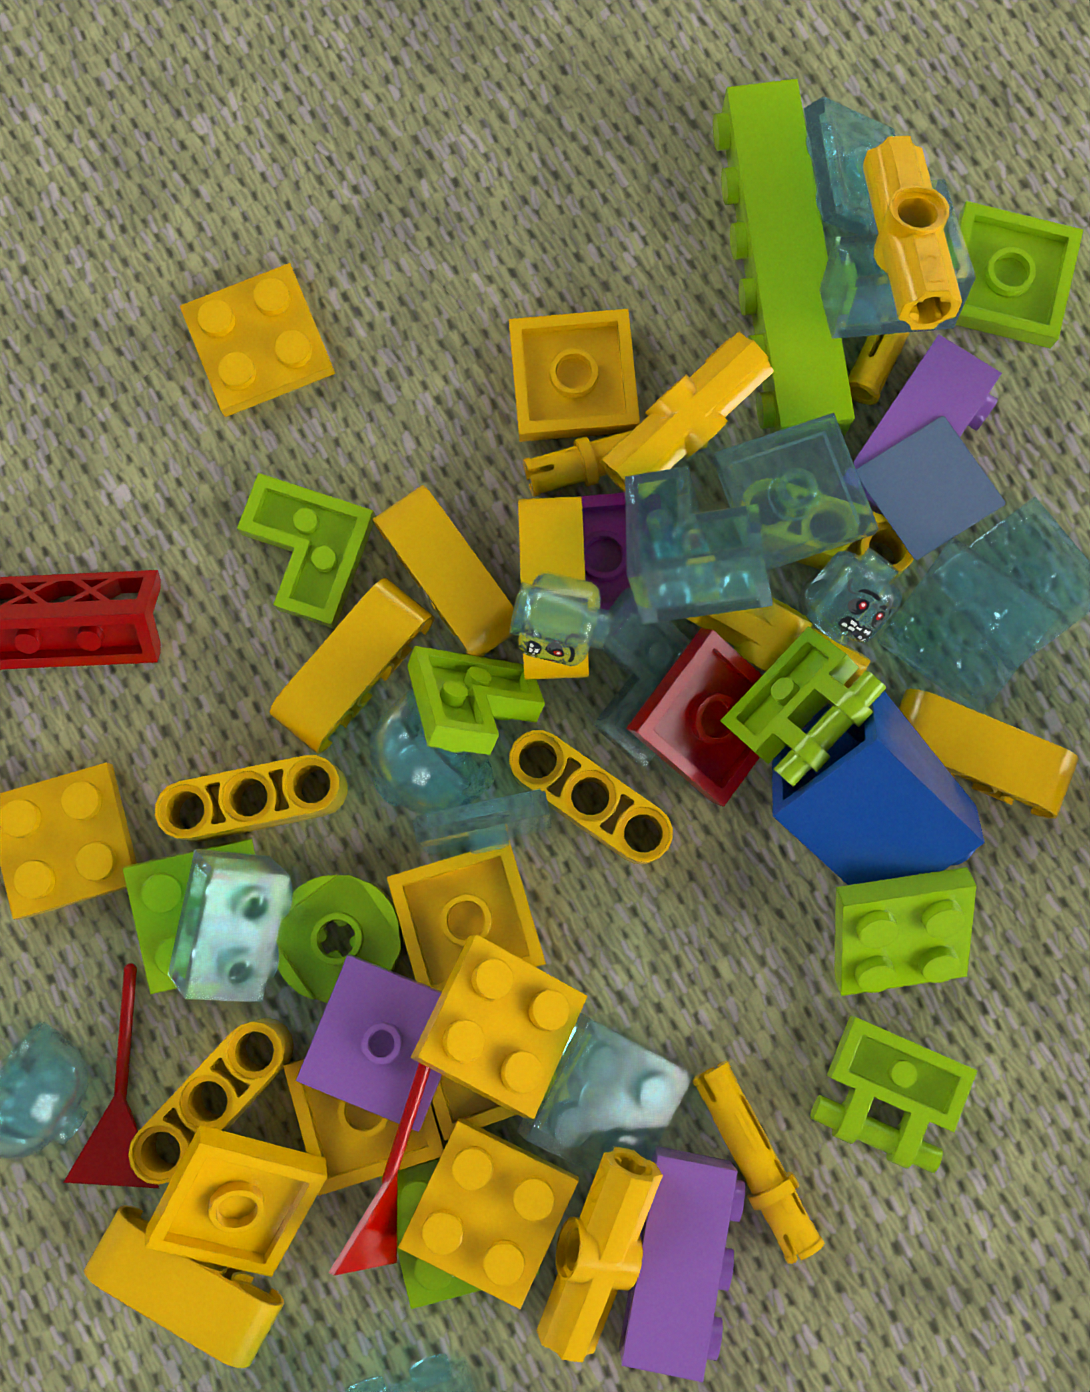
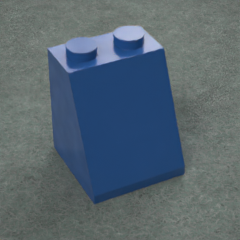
(879, 803)

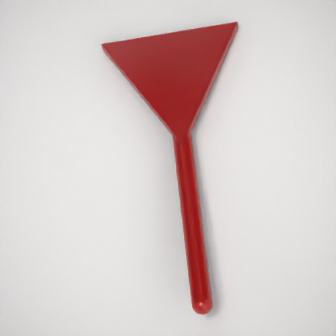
(106, 1153)
(375, 1236)

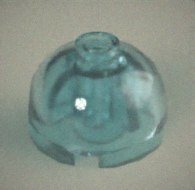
(421, 775)
(41, 1093)

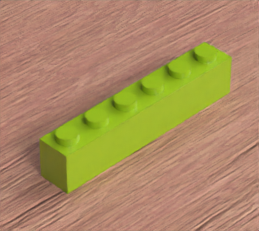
(782, 253)

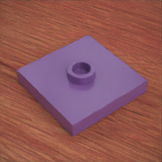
(368, 1041)

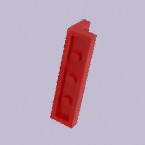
(83, 628)

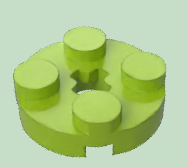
(344, 901)

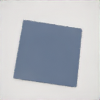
(929, 487)

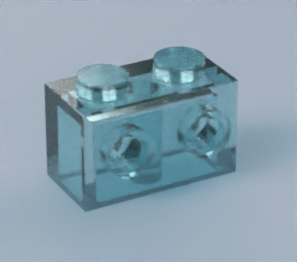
(229, 926)

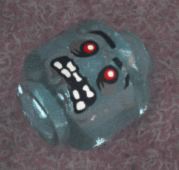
(853, 596)
(559, 618)

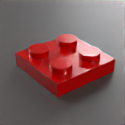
(685, 714)

